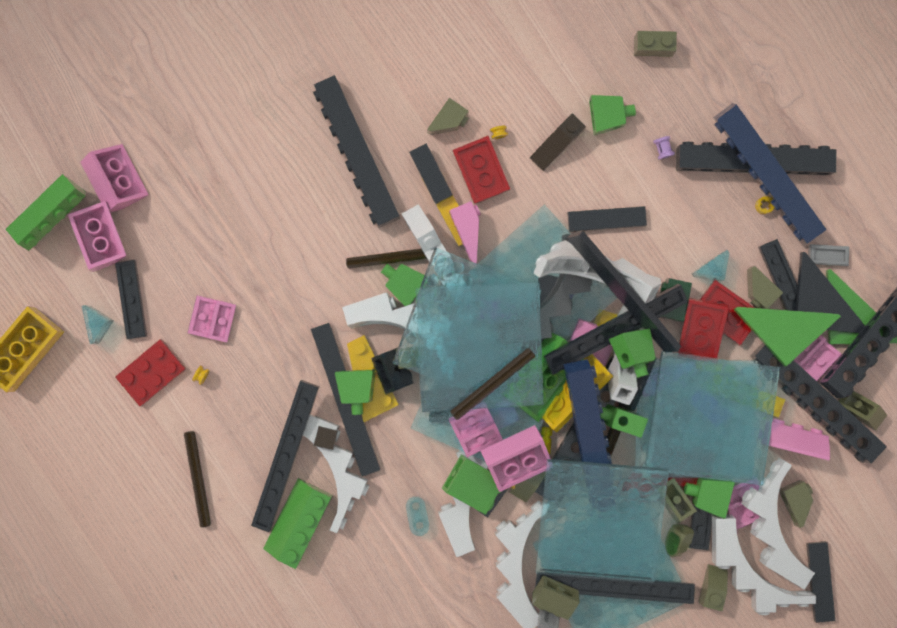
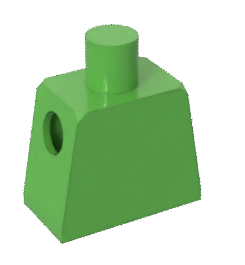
(609, 113)
(403, 282)
(634, 350)
(356, 388)
(624, 420)
(711, 495)

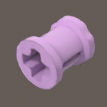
(664, 147)

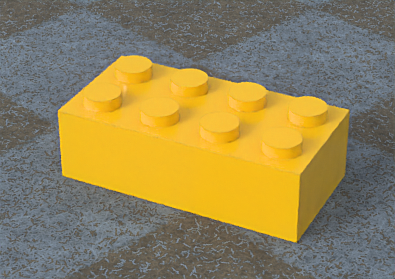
(25, 346)

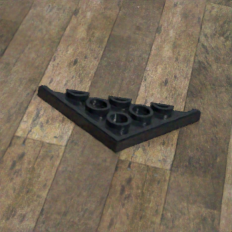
(819, 296)

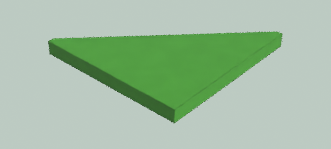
(856, 303)
(786, 331)

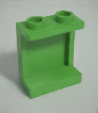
(471, 485)

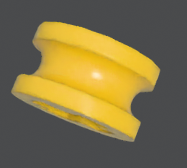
(499, 132)
(758, 205)
(200, 375)

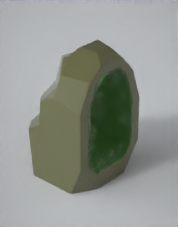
(678, 539)

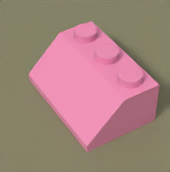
(114, 177)
(97, 236)
(799, 440)
(516, 458)

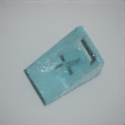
(714, 269)
(96, 324)

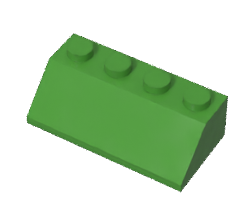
(45, 212)
(551, 383)
(297, 523)

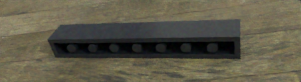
(356, 151)
(722, 158)

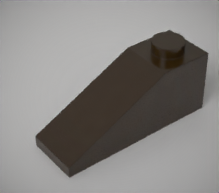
(558, 142)

